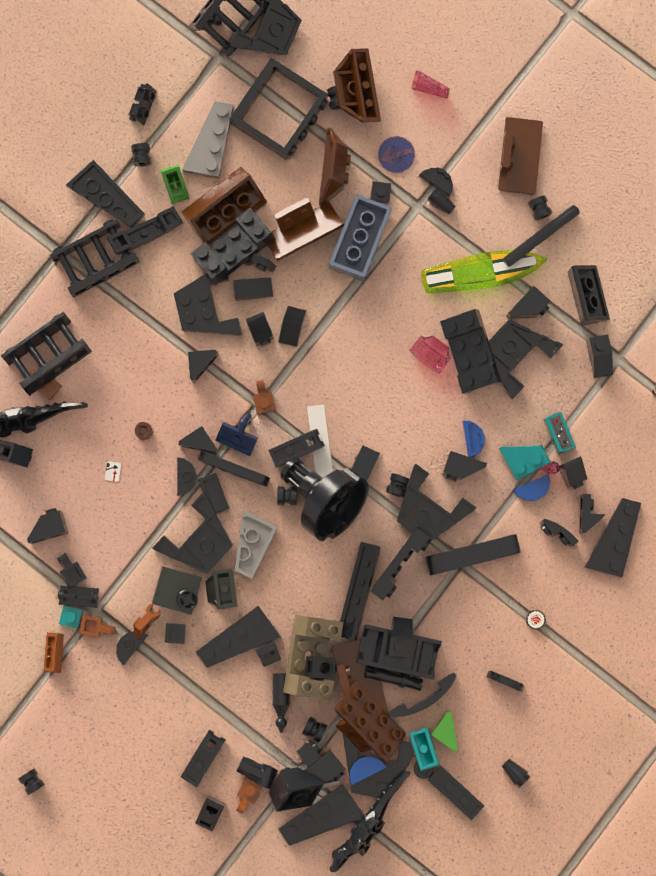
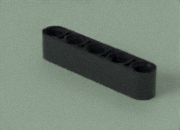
(473, 554)

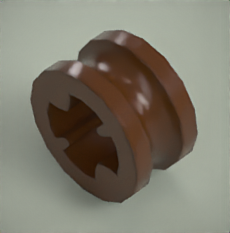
(137, 430)

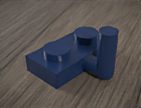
(237, 437)

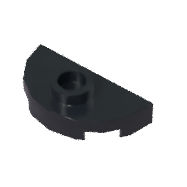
(185, 476)
(128, 645)

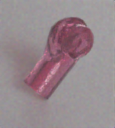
(551, 468)

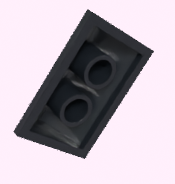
(588, 294)

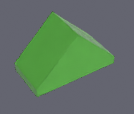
(175, 184)
(445, 731)

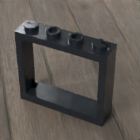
(255, 90)

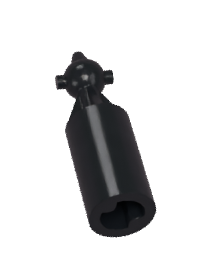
(280, 700)

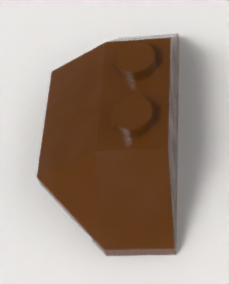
(356, 86)
(334, 167)

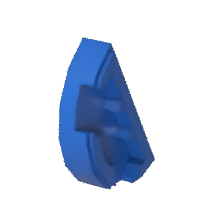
(474, 438)
(534, 490)
(364, 768)

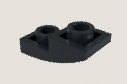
(552, 528)

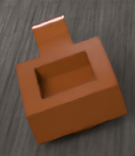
(50, 388)
(263, 401)
(143, 624)
(93, 626)
(249, 792)

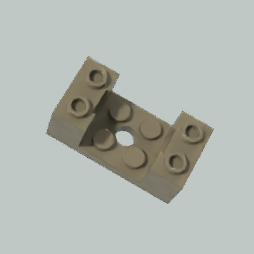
(314, 636)

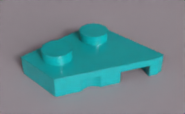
(524, 459)

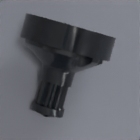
(330, 500)

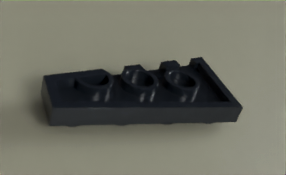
(102, 191)
(615, 542)
(245, 634)
(325, 815)

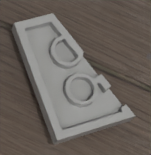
(253, 543)

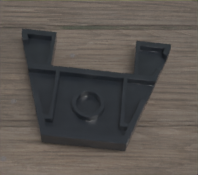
(274, 31)
(198, 310)
(511, 346)
(422, 511)
(205, 545)
(378, 782)

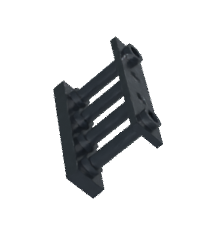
(213, 7)
(93, 277)
(56, 366)

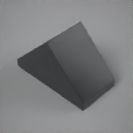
(292, 326)
(199, 362)
(199, 441)
(210, 813)

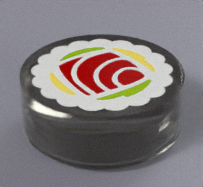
(535, 619)

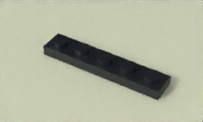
(359, 590)

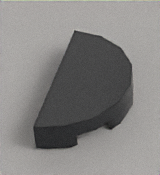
(439, 179)
(505, 680)

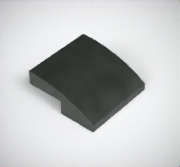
(170, 584)

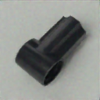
(261, 773)

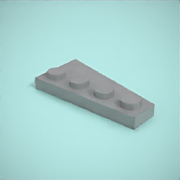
(210, 145)

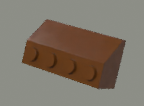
(222, 204)

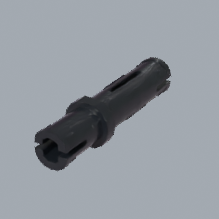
(401, 680)

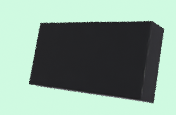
(212, 488)

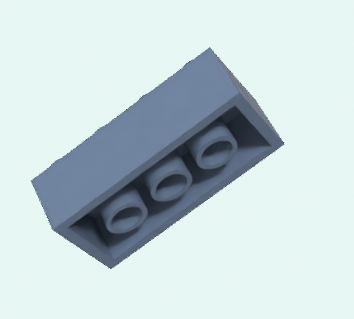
(360, 238)

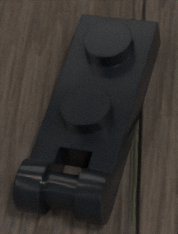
(296, 448)
(202, 759)

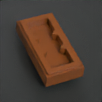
(53, 652)

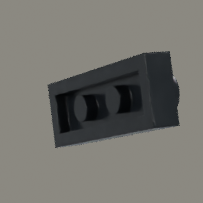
(455, 792)

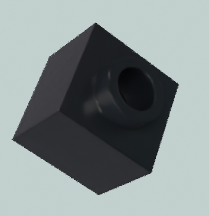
(309, 753)

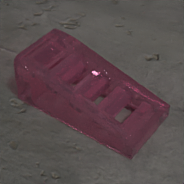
(428, 85)

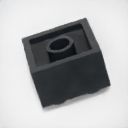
(294, 789)

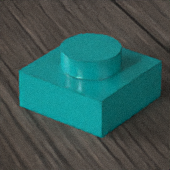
(70, 617)

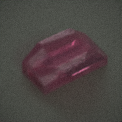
(431, 353)

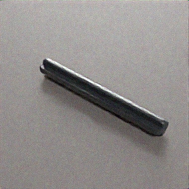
(541, 235)

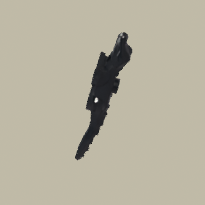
(28, 417)
(368, 827)

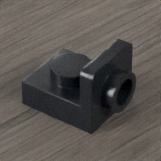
(268, 654)

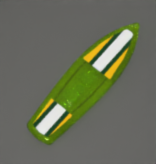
(478, 272)

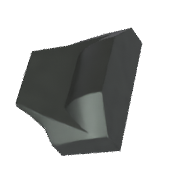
(221, 589)

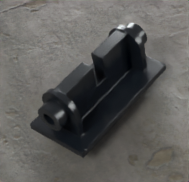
(145, 96)
(78, 596)

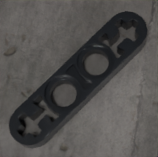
(234, 469)

